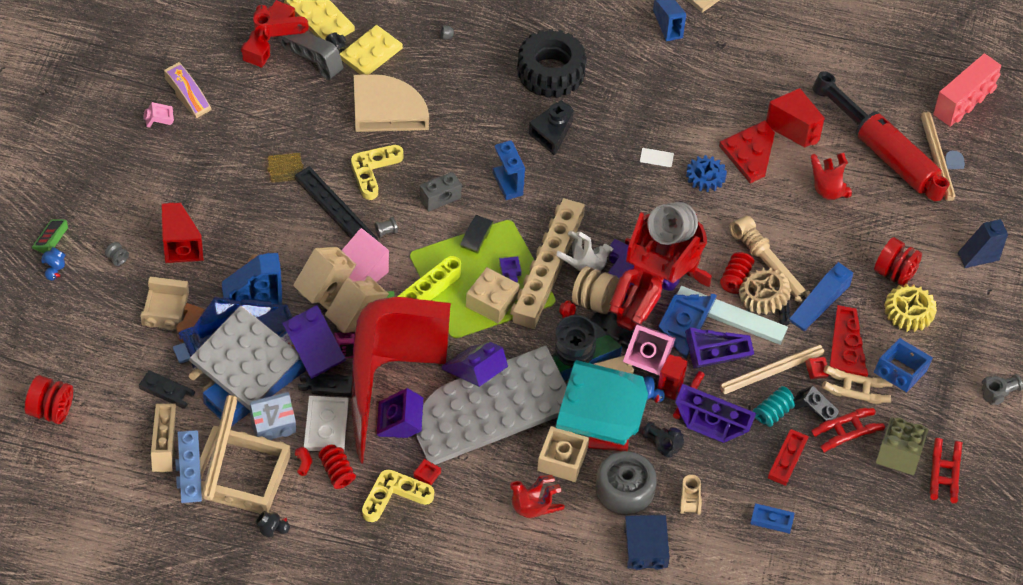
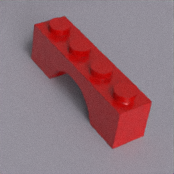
(259, 52)

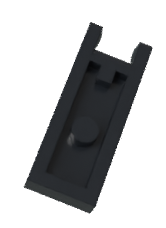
(165, 389)

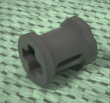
(386, 227)

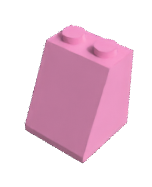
(369, 255)
(649, 349)

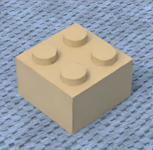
(492, 295)
(563, 454)

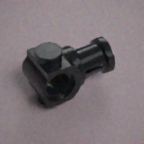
(662, 438)

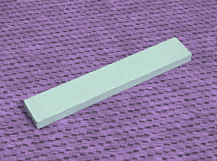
(743, 319)

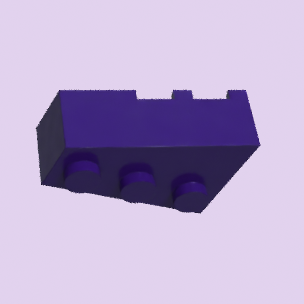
(714, 347)

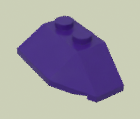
(713, 415)

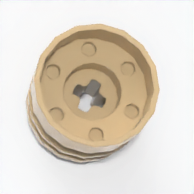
(594, 289)

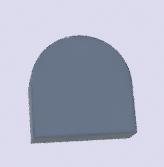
(954, 160)

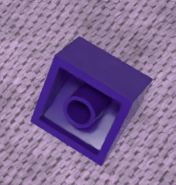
(400, 415)

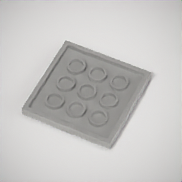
(245, 357)

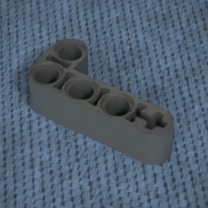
(316, 50)

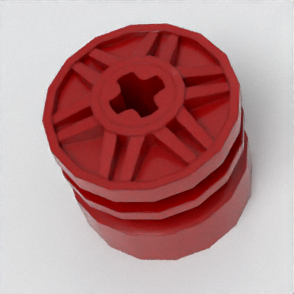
(897, 261)
(48, 399)

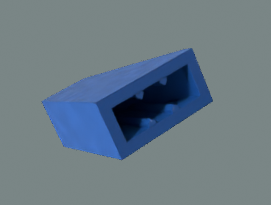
(670, 18)

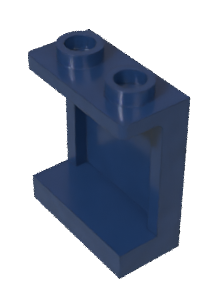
(647, 542)

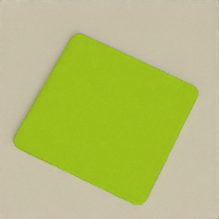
(501, 242)

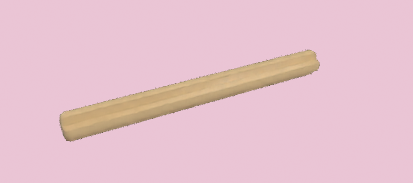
(936, 152)
(771, 369)
(219, 447)

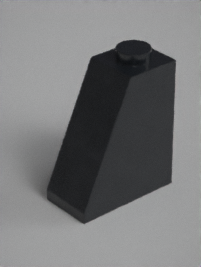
(547, 134)

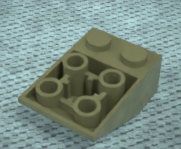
(902, 445)

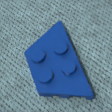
(685, 313)

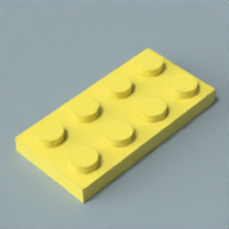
(322, 17)

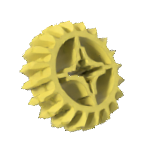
(910, 307)

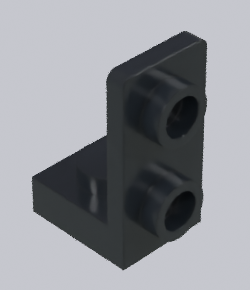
(813, 399)

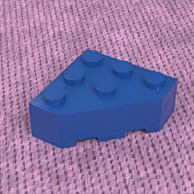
(256, 280)

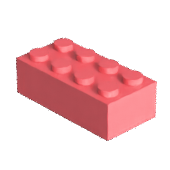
(967, 90)

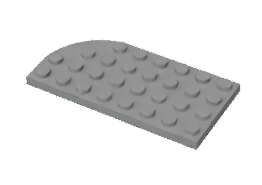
(469, 416)

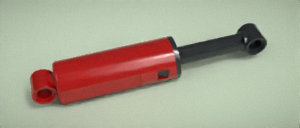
(887, 142)

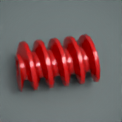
(735, 272)
(336, 466)

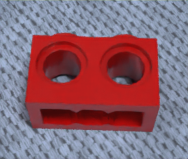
(672, 376)

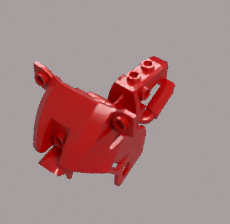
(652, 265)

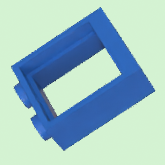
(902, 352)

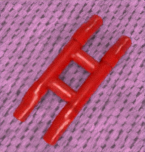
(842, 435)
(937, 462)

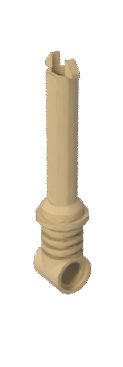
(759, 246)

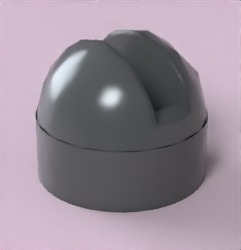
(446, 32)

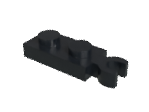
(327, 385)

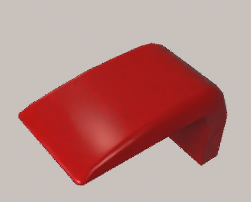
(392, 332)

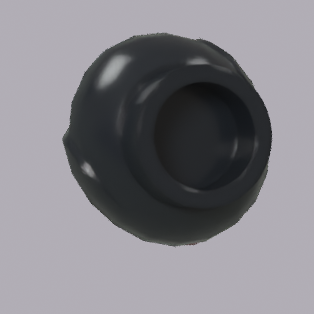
(270, 522)

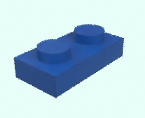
(772, 518)

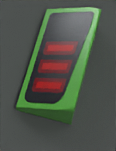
(50, 235)

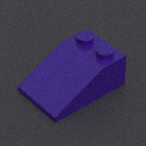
(314, 341)
(478, 363)

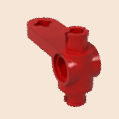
(267, 27)

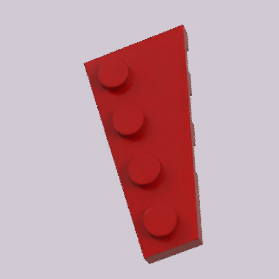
(847, 343)

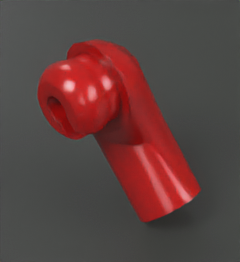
(306, 460)

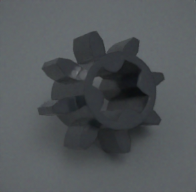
(338, 40)

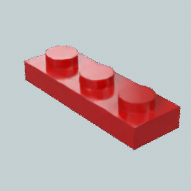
(788, 457)

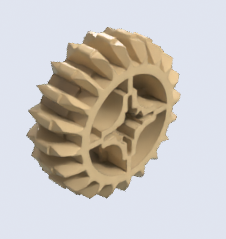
(766, 297)

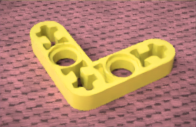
(368, 164)
(394, 486)

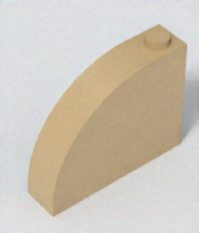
(388, 105)

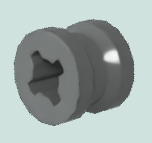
(116, 253)

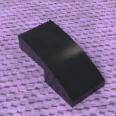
(476, 233)

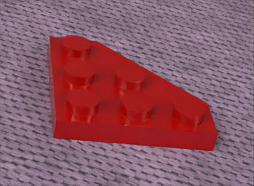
(750, 150)

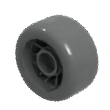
(626, 482)

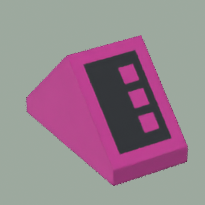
(346, 343)

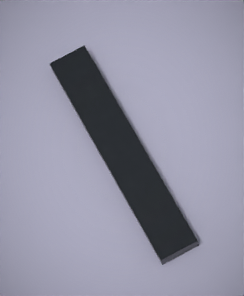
(331, 202)

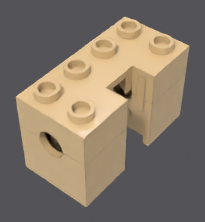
(328, 282)

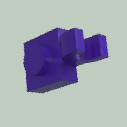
(510, 267)

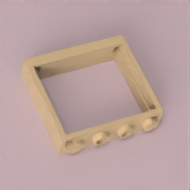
(239, 498)

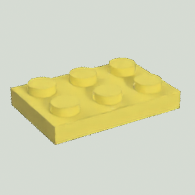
(370, 51)

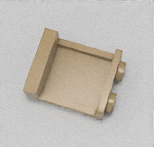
(165, 303)

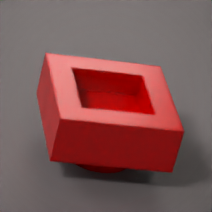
(816, 367)
(427, 472)

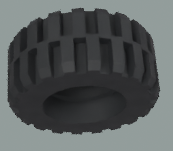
(555, 46)

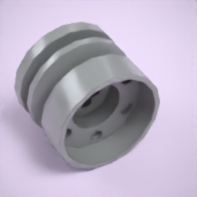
(663, 223)

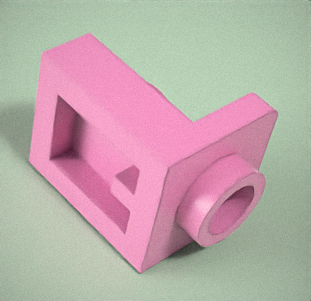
(158, 113)

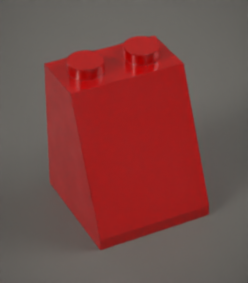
(796, 118)
(180, 235)

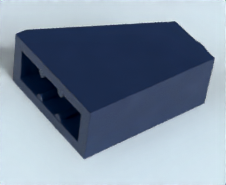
(984, 245)

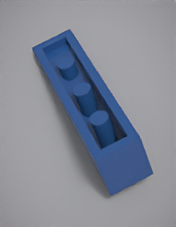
(822, 296)

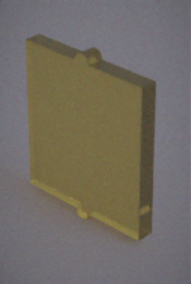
(284, 167)

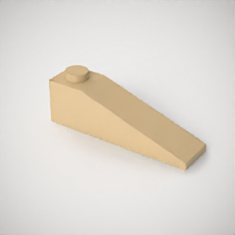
(163, 438)

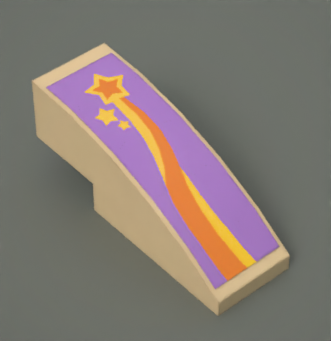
(187, 90)

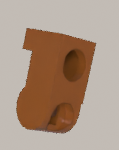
(191, 316)

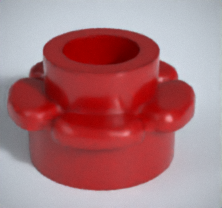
(567, 309)

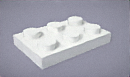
(326, 422)

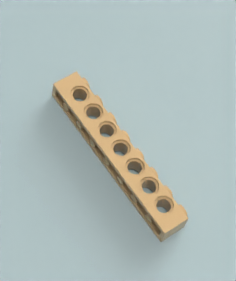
(547, 265)

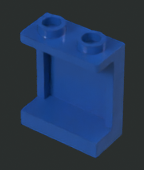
(511, 173)

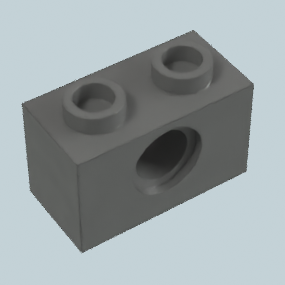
(440, 191)

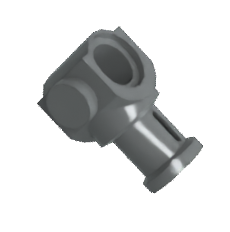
(1001, 388)

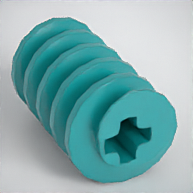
(774, 406)

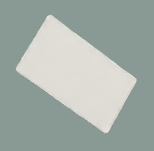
(656, 157)

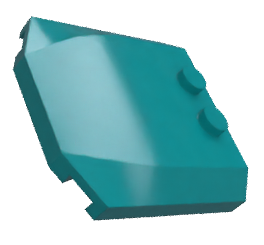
(602, 403)

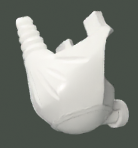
(582, 258)

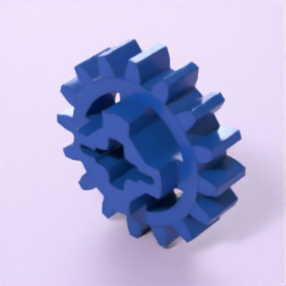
(706, 173)

